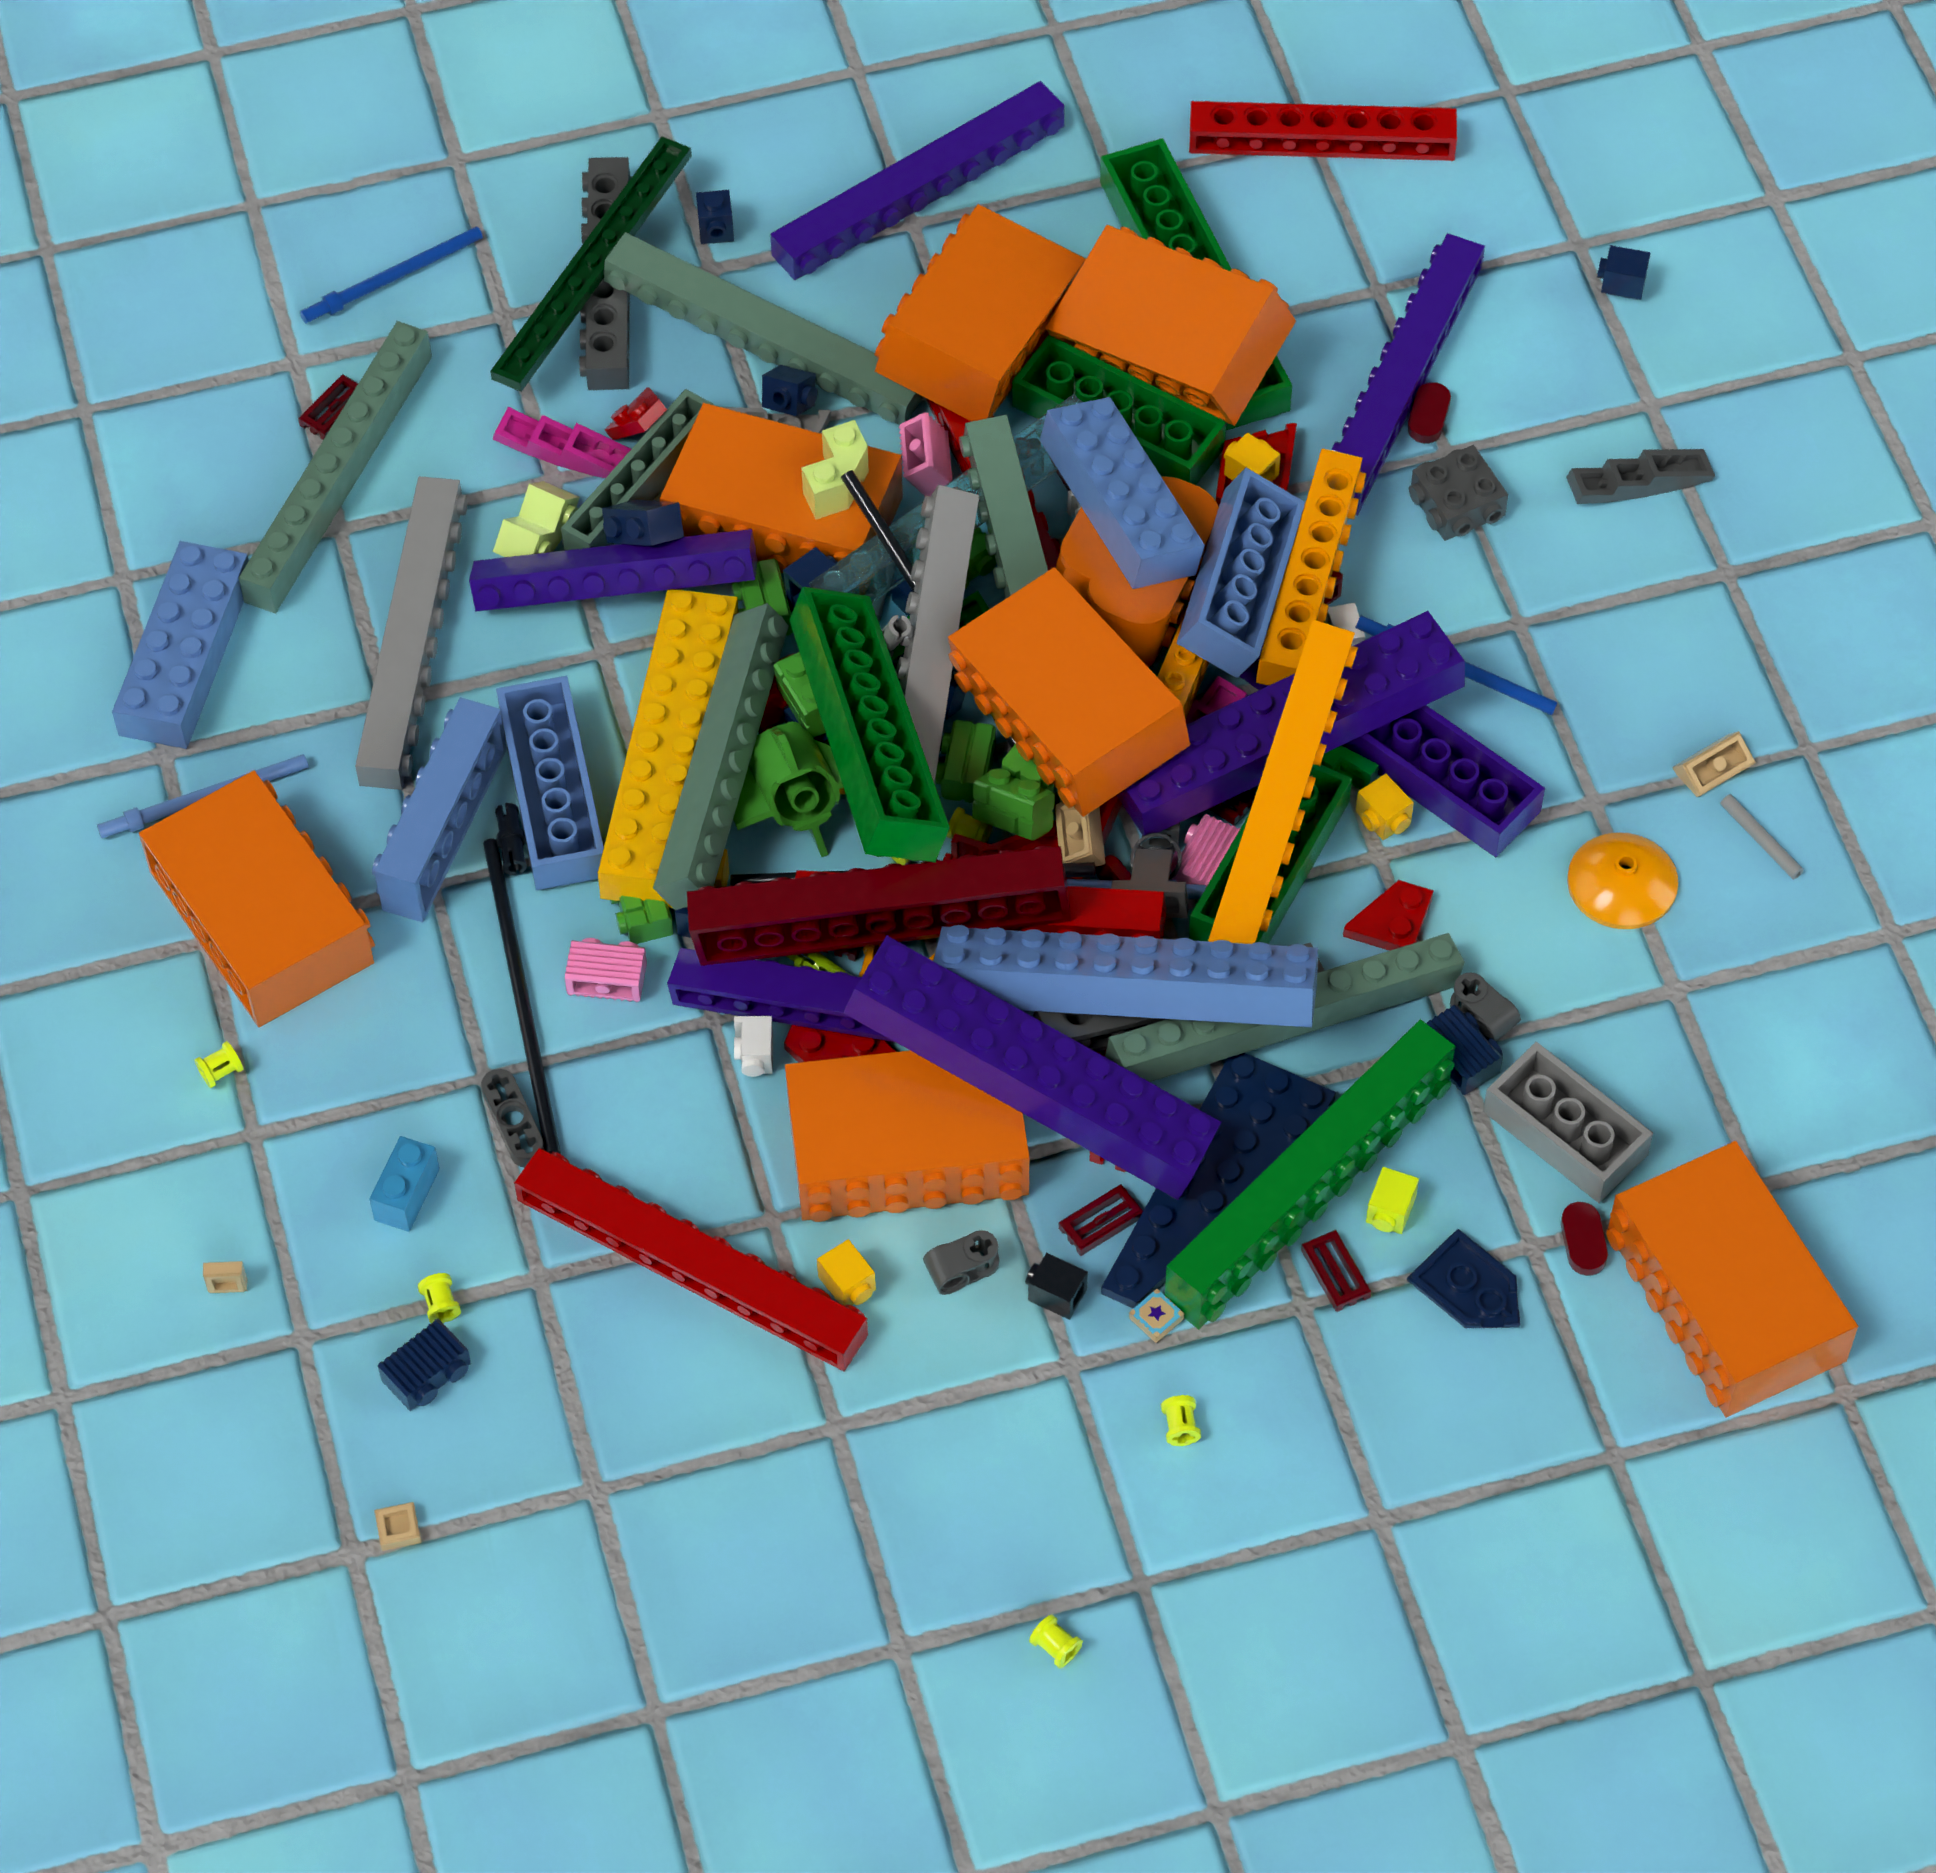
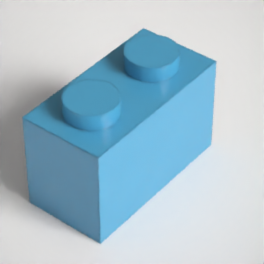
(404, 1183)

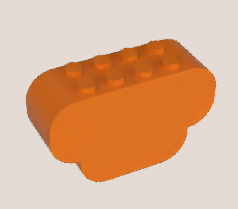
(1144, 614)

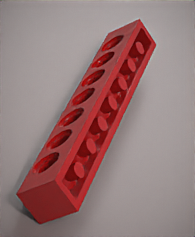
(1323, 130)

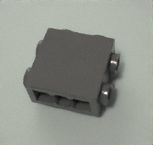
(1458, 493)

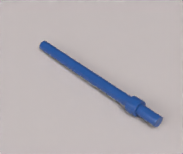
(334, 301)
(1479, 675)

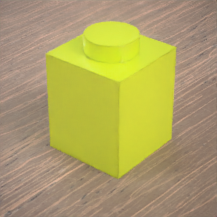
(1392, 1200)

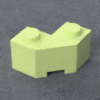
(822, 482)
(538, 523)

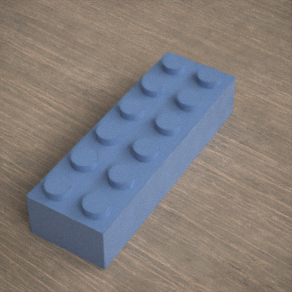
(1121, 492)
(1241, 573)
(181, 646)
(551, 782)
(439, 809)

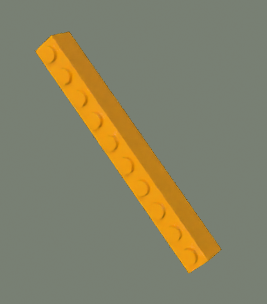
(1284, 784)

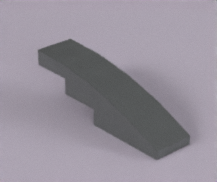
(1649, 475)

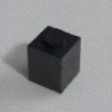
(1056, 1285)

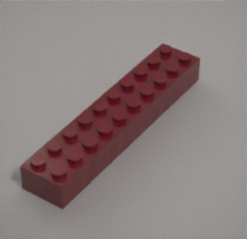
(868, 904)

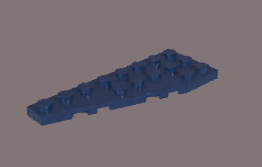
(1260, 1117)

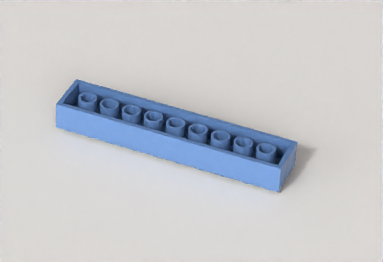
(1136, 975)

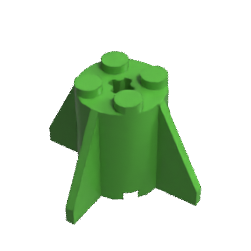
(791, 781)

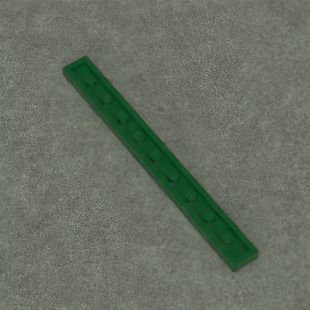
(587, 266)

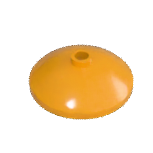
(1620, 895)

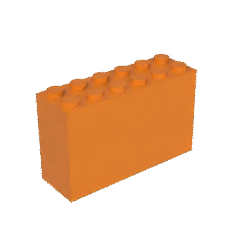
(976, 314)
(1174, 321)
(749, 476)
(1068, 692)
(258, 897)
(899, 1137)
(1730, 1279)

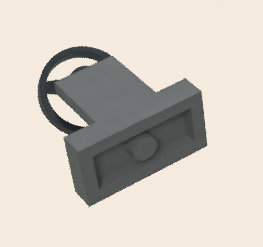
(1152, 873)

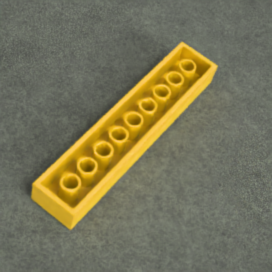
(663, 739)

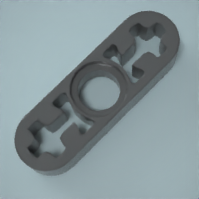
(514, 1102)

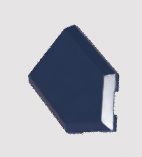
(1469, 1284)

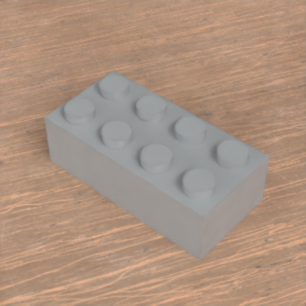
(1567, 1122)

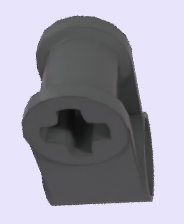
(1490, 1009)
(960, 1262)

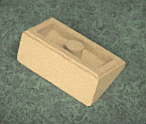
(1715, 764)
(1079, 836)

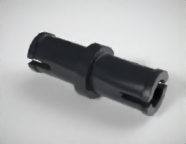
(510, 839)

